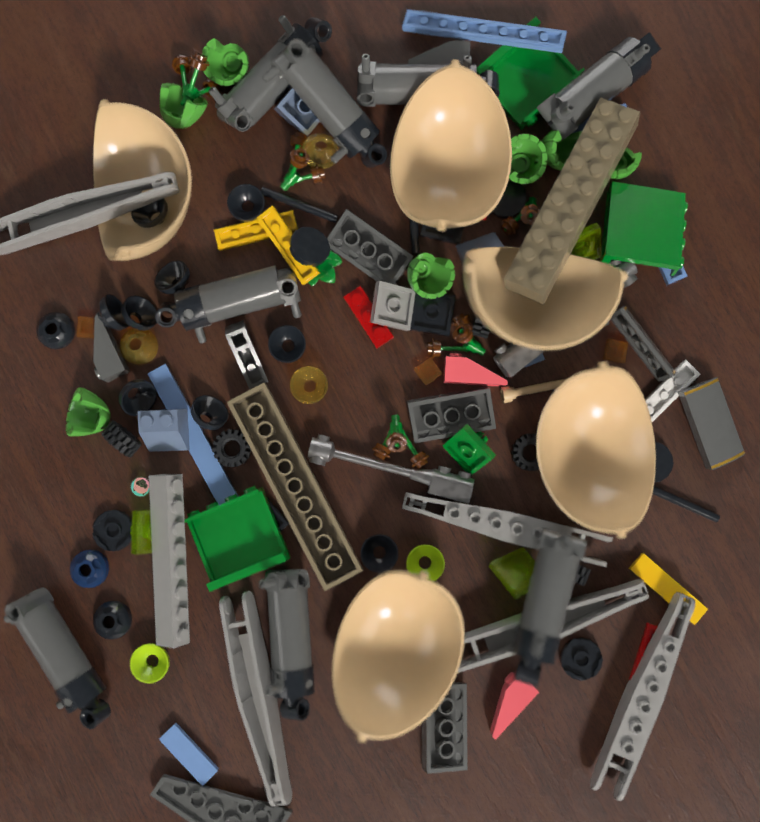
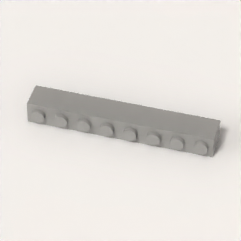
(169, 560)

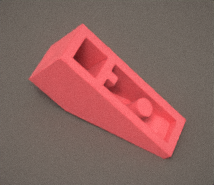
(465, 371)
(512, 701)

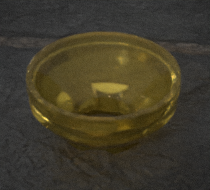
(318, 155)
(147, 350)
(301, 376)

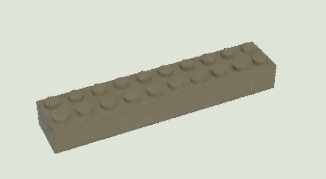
(571, 200)
(295, 486)

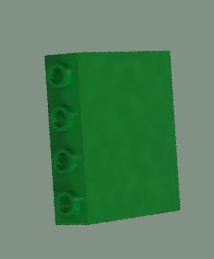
(528, 78)
(644, 226)
(237, 537)

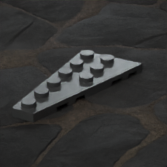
(211, 804)

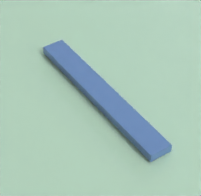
(484, 31)
(199, 445)

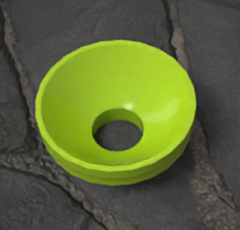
(437, 561)
(141, 668)

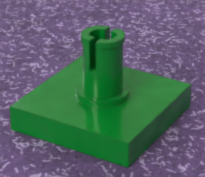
(469, 449)

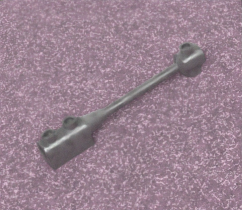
(515, 357)
(440, 481)

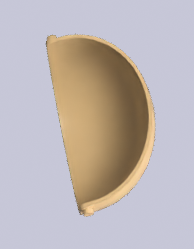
(131, 147)
(451, 150)
(573, 312)
(598, 450)
(396, 654)

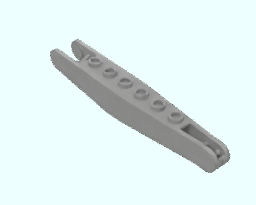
(83, 210)
(499, 523)
(580, 613)
(643, 697)
(259, 712)

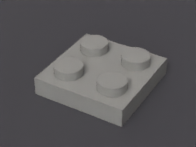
(392, 306)

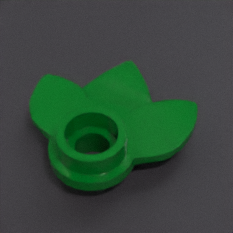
(326, 270)

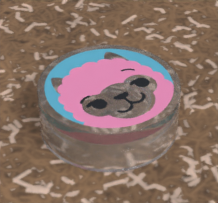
(140, 486)

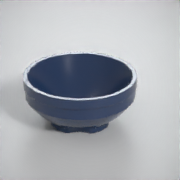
(99, 568)

